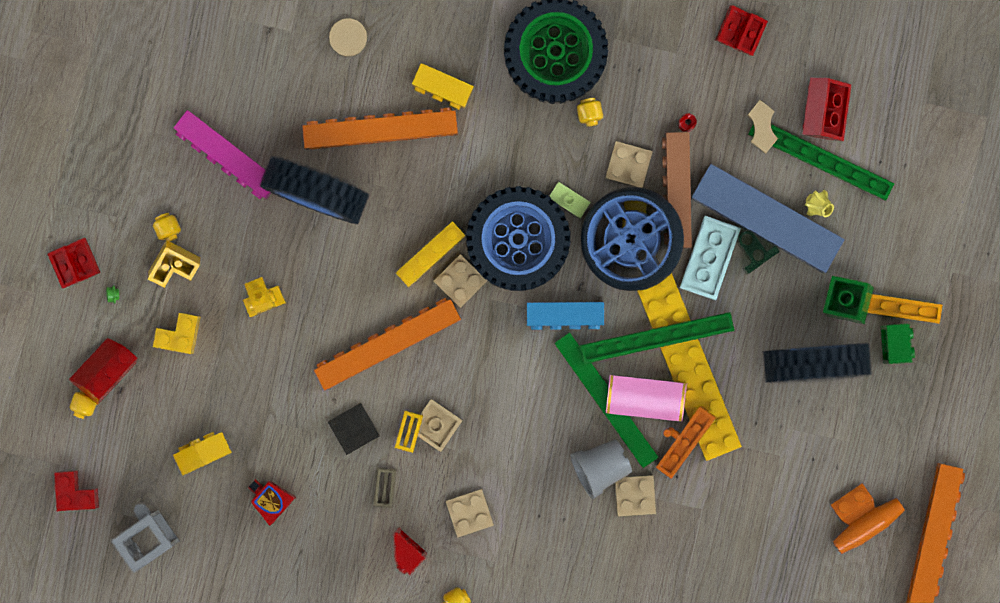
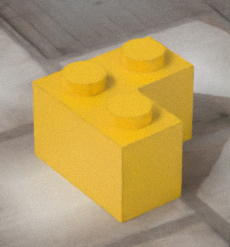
(173, 259)
(181, 339)
(200, 453)

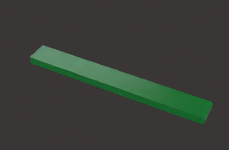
(830, 163)
(657, 337)
(599, 391)

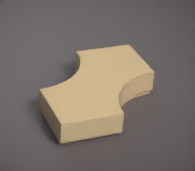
(763, 134)

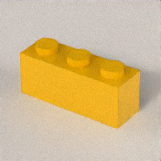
(442, 87)

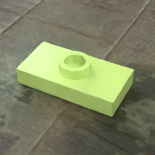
(569, 200)

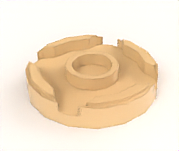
(348, 37)

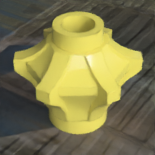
(819, 204)

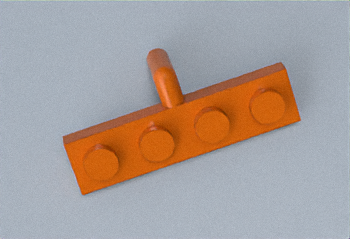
(685, 441)

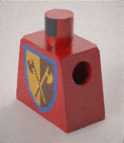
(270, 500)

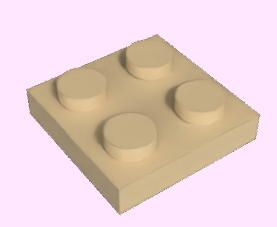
(628, 164)
(460, 281)
(437, 425)
(635, 496)
(469, 513)

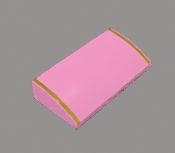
(646, 398)

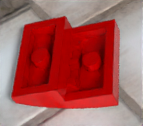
(741, 30)
(73, 263)

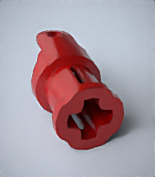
(683, 126)

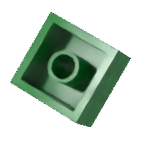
(848, 300)
(897, 343)

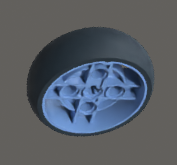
(628, 257)

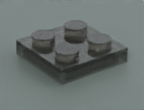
(353, 428)

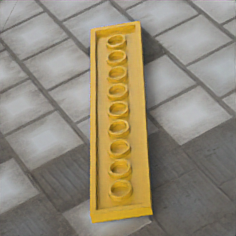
(689, 365)

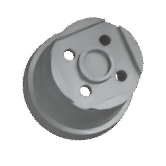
(600, 467)

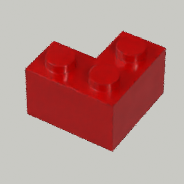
(69, 495)

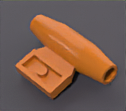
(863, 517)

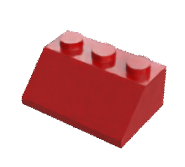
(826, 109)
(103, 370)
(407, 552)

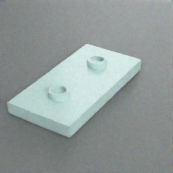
(710, 258)

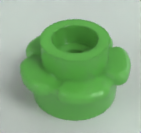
(112, 294)

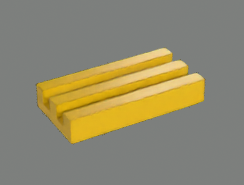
(413, 416)

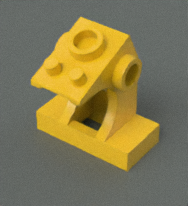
(261, 298)

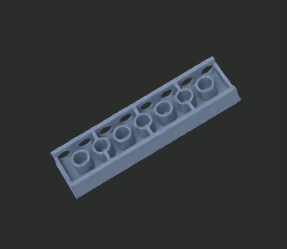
(767, 218)

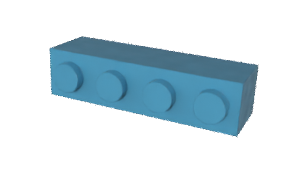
(565, 314)

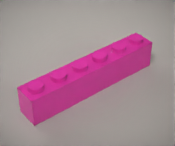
(223, 152)

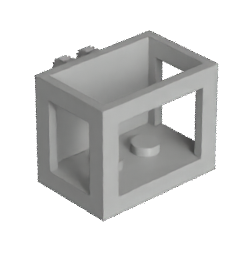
(130, 550)

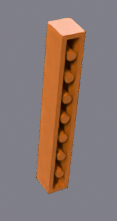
(380, 130)
(388, 344)
(935, 534)

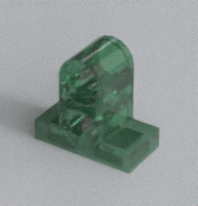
(749, 249)

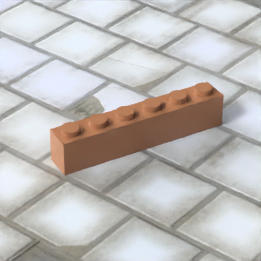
(678, 180)

